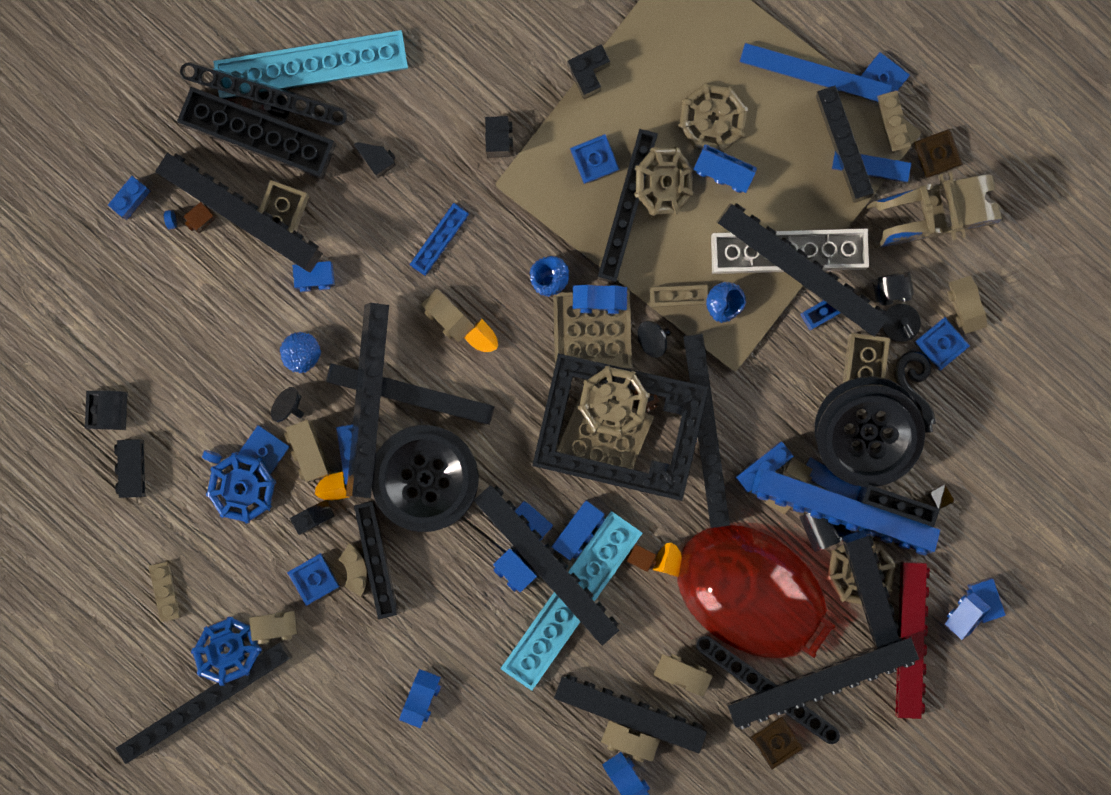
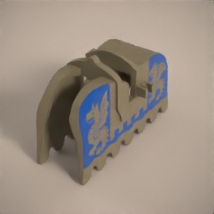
(965, 204)

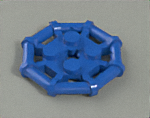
(249, 481)
(229, 660)

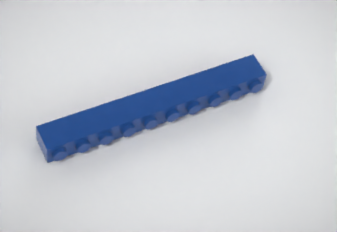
(845, 511)

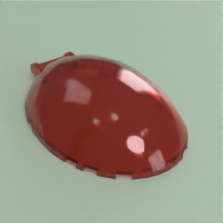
(752, 592)

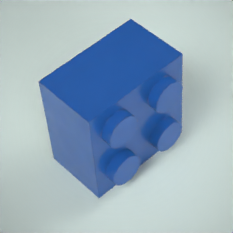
(514, 570)

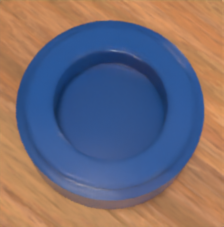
(170, 219)
(211, 456)

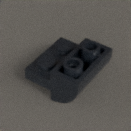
(106, 410)
(821, 532)

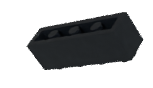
(898, 505)

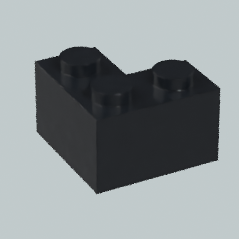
(584, 68)
(497, 137)

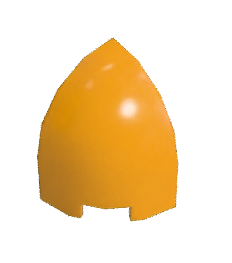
(482, 337)
(331, 487)
(668, 560)

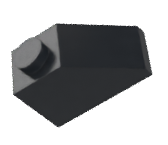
(376, 157)
(312, 517)

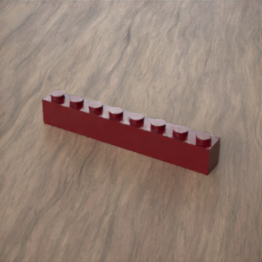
(912, 624)

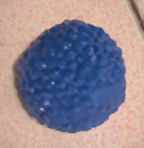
(549, 275)
(725, 301)
(300, 352)

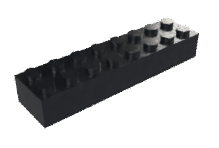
(256, 133)

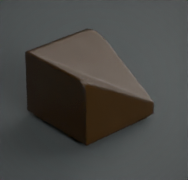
(941, 497)

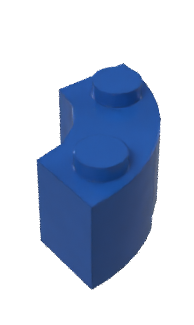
(599, 298)
(420, 698)
(624, 777)

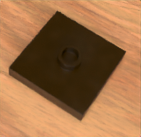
(938, 153)
(776, 742)

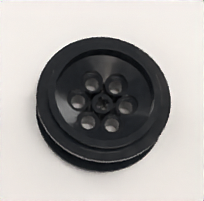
(862, 463)
(391, 488)

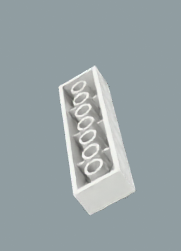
(831, 248)

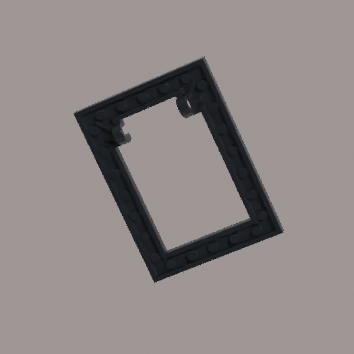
(663, 478)

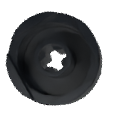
(892, 288)

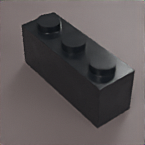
(130, 468)

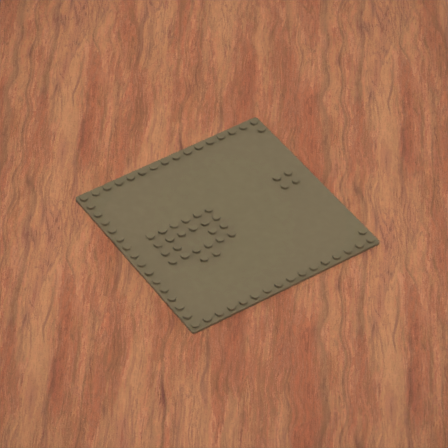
(656, 61)

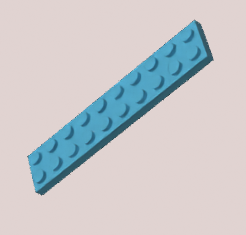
(318, 62)
(556, 621)

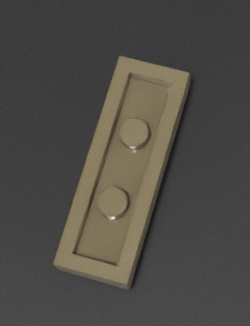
(894, 120)
(678, 296)
(164, 591)

